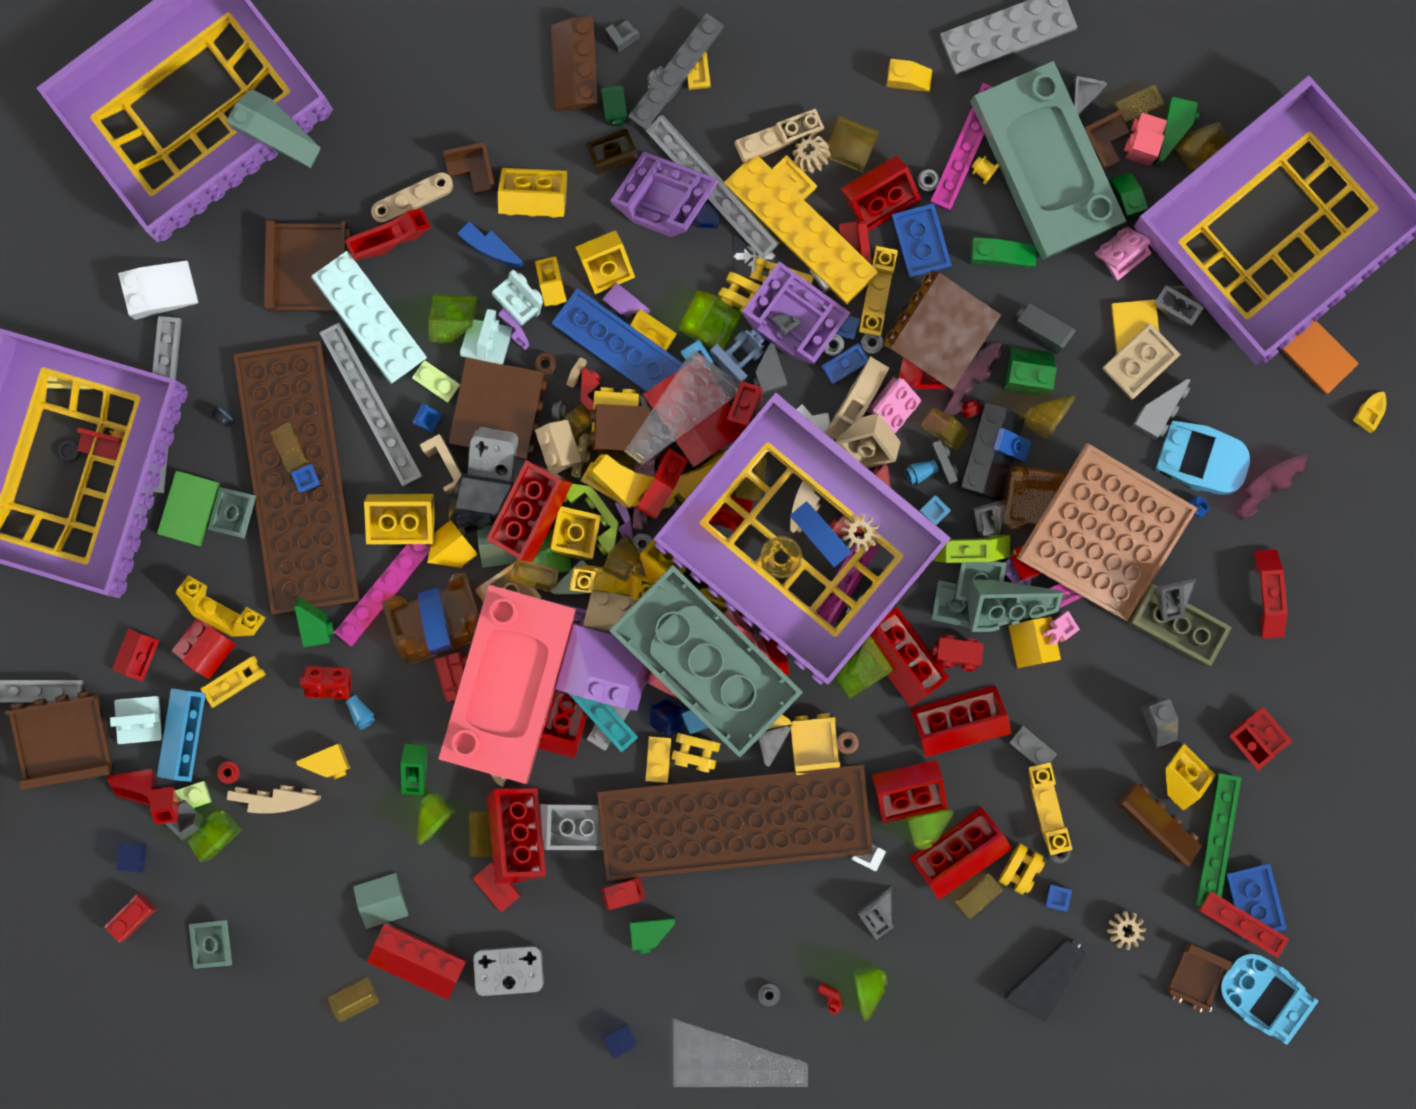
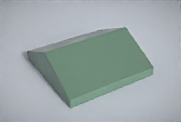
(231, 512)
(491, 554)
(977, 571)
(947, 608)
(380, 901)
(210, 944)

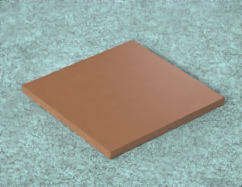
(1107, 532)

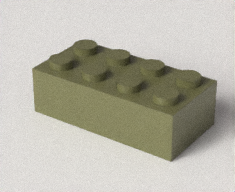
(1195, 635)

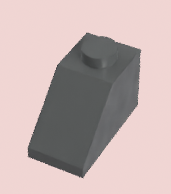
(770, 372)

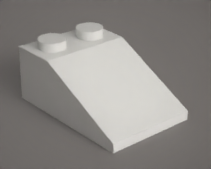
(158, 289)

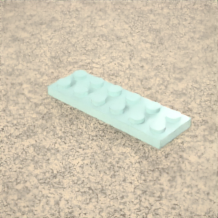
(368, 317)

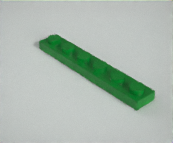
(1219, 836)

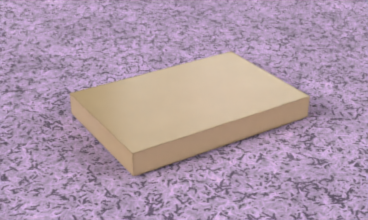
(1141, 361)

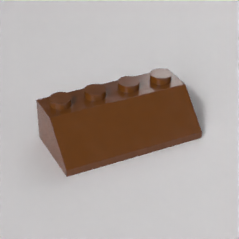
(574, 64)
(1158, 824)

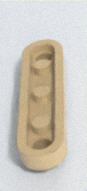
(412, 198)

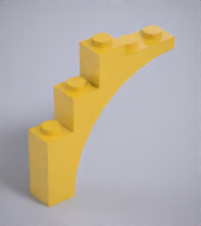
(628, 485)

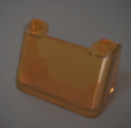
(1029, 493)
(407, 625)

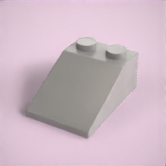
(570, 827)

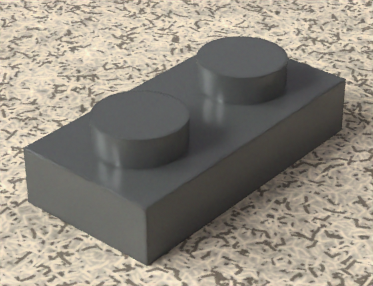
(941, 454)
(1032, 747)

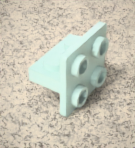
(518, 298)
(487, 340)
(137, 720)

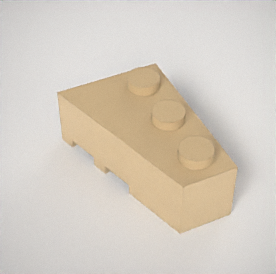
(605, 610)

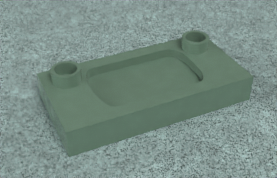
(1047, 160)
(705, 661)

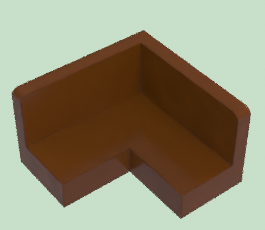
(1103, 134)
(471, 160)

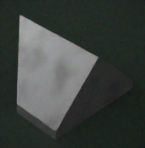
(1084, 91)
(1179, 305)
(988, 519)
(1174, 599)
(771, 742)
(878, 914)

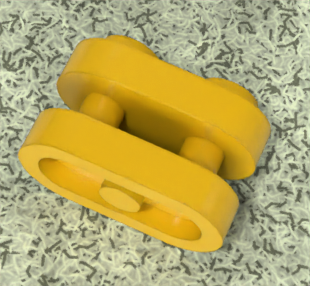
(737, 282)
(704, 762)
(1033, 865)

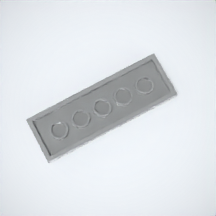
(1006, 33)

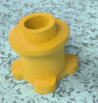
(984, 168)

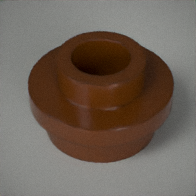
(542, 357)

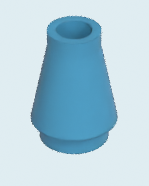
(920, 471)
(360, 712)

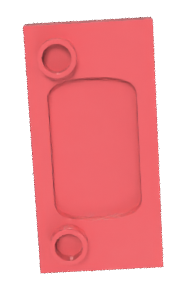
(507, 684)

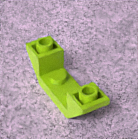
(608, 538)
(975, 550)

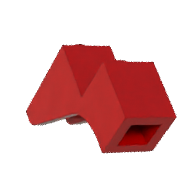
(387, 236)
(143, 789)

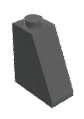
(1044, 328)
(1161, 721)

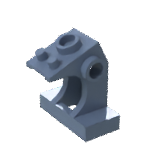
(751, 344)

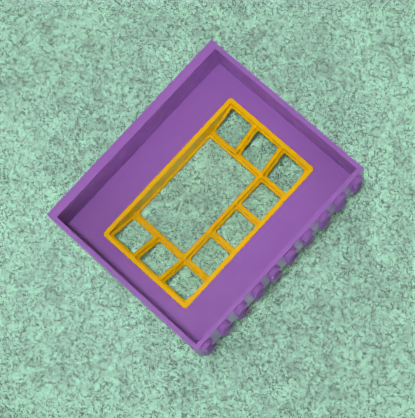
(139, 58)
(1241, 165)
(115, 538)
(759, 595)

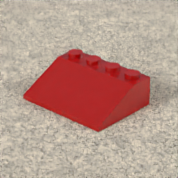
(707, 436)
(563, 726)

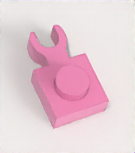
(1062, 628)

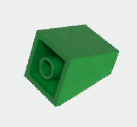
(1030, 372)

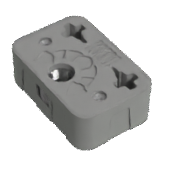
(498, 451)
(505, 963)

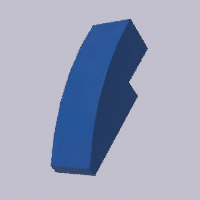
(489, 246)
(820, 534)
(434, 621)

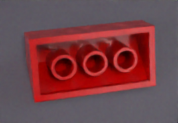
(529, 511)
(910, 659)
(961, 721)
(516, 835)
(961, 853)
(416, 960)

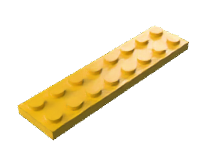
(801, 229)

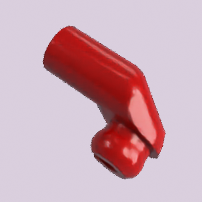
(833, 997)

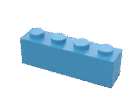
(181, 735)

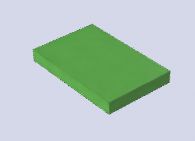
(188, 508)

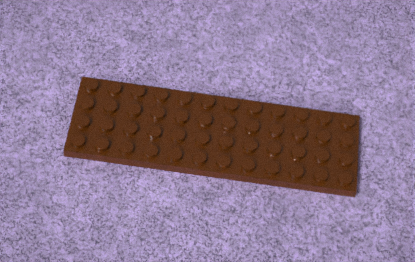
(308, 532)
(734, 822)

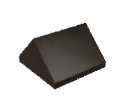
(612, 151)

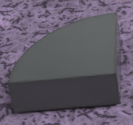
(785, 323)

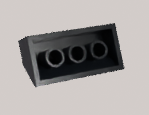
(986, 468)
(478, 499)

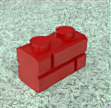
(450, 672)
(130, 917)

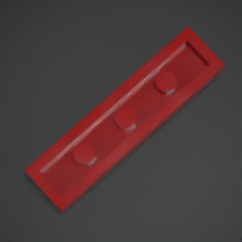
(1243, 924)

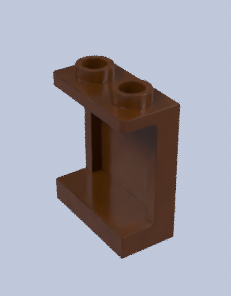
(615, 425)
(1197, 977)

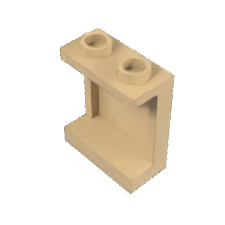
(436, 445)

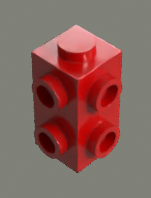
(953, 652)
(326, 682)

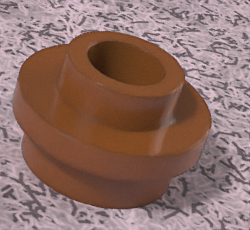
(847, 735)

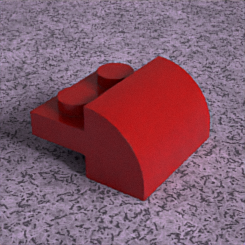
(203, 648)
(1260, 738)

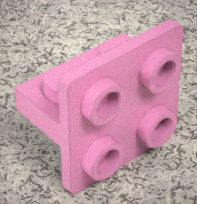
(1124, 252)
(895, 403)

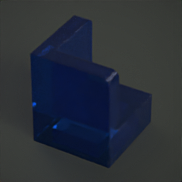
(708, 216)
(666, 718)
(131, 857)
(620, 1041)

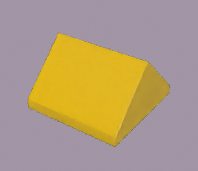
(1029, 644)

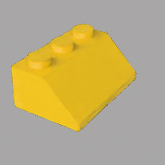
(532, 192)
(399, 518)

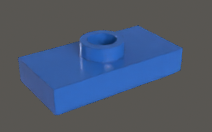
(845, 364)
(1012, 445)

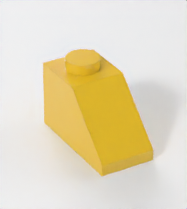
(908, 75)
(550, 281)
(327, 762)

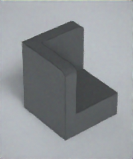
(622, 35)
(188, 821)

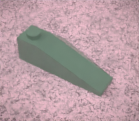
(269, 125)
(1000, 603)

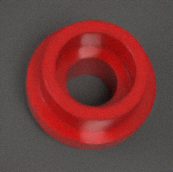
(971, 408)
(235, 772)

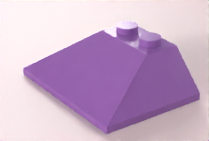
(663, 194)
(792, 295)
(601, 669)

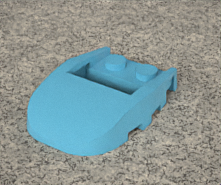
(1225, 466)
(1247, 982)

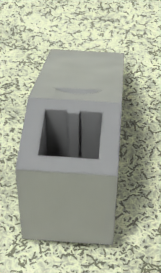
(1154, 416)

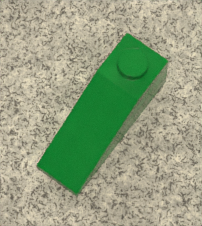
(1180, 117)
(1002, 253)

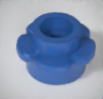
(1201, 504)

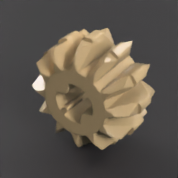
(811, 154)
(867, 535)
(1133, 926)

